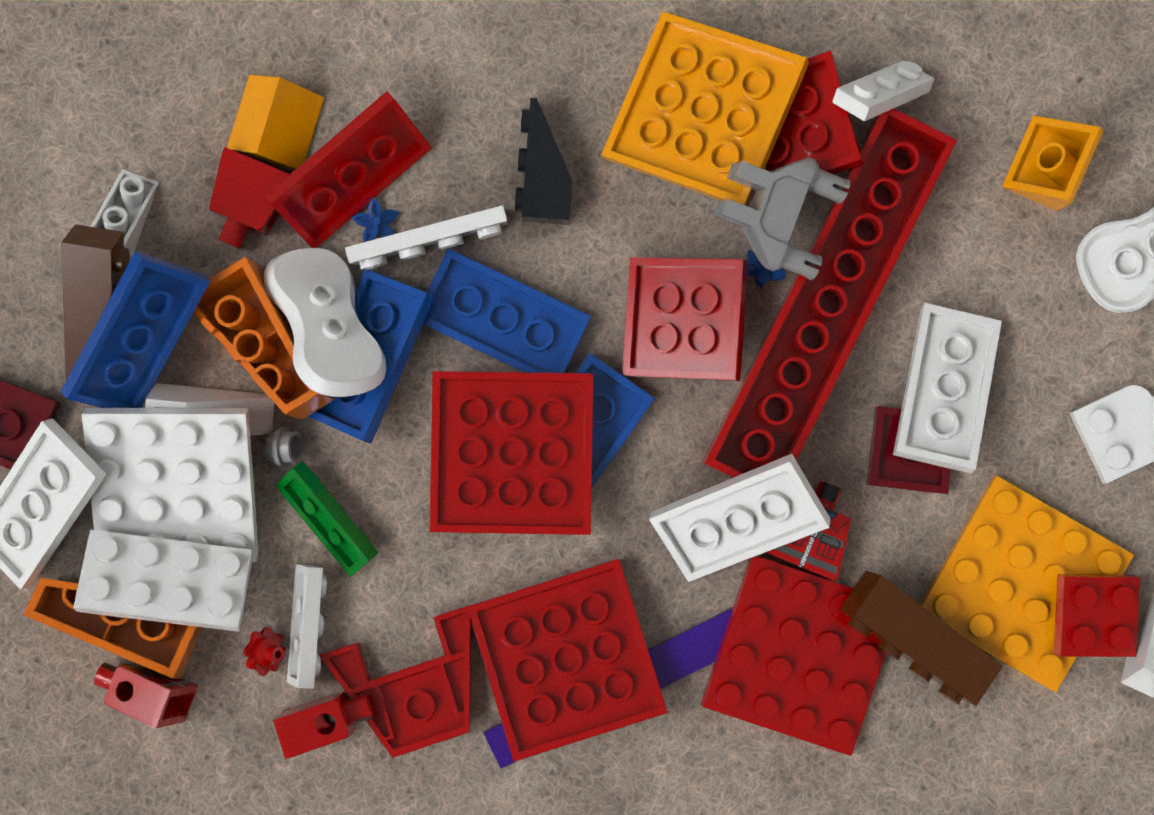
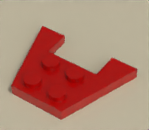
(419, 702)

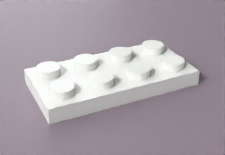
(412, 242)
(947, 388)
(43, 500)
(740, 518)
(163, 580)

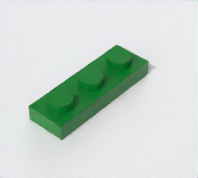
(326, 518)

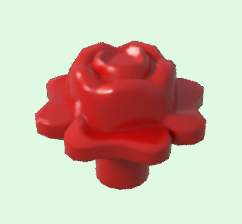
(264, 651)

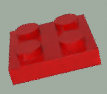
(1096, 615)

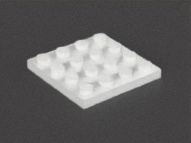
(174, 474)

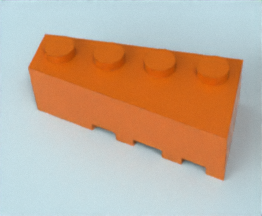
(257, 336)
(148, 643)

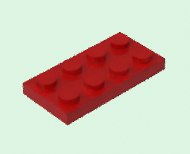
(349, 171)

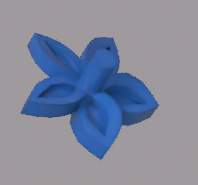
(375, 221)
(760, 272)

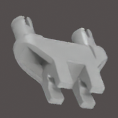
(776, 209)

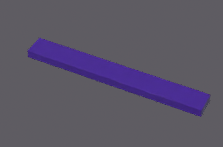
(670, 660)

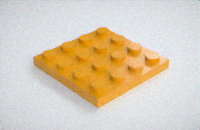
(702, 106)
(1004, 576)

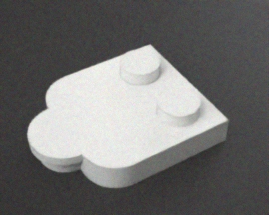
(1118, 431)

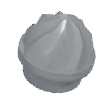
(283, 447)

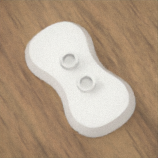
(1119, 263)
(330, 343)

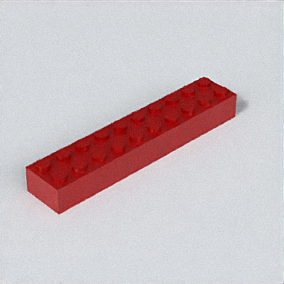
(826, 314)

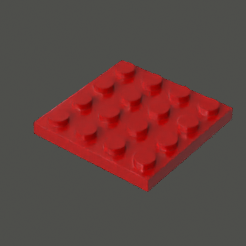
(511, 453)
(794, 658)
(567, 660)

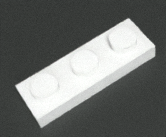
(883, 90)
(306, 626)

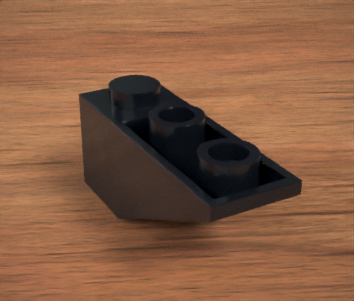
(546, 179)

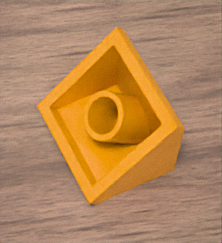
(275, 121)
(1052, 161)

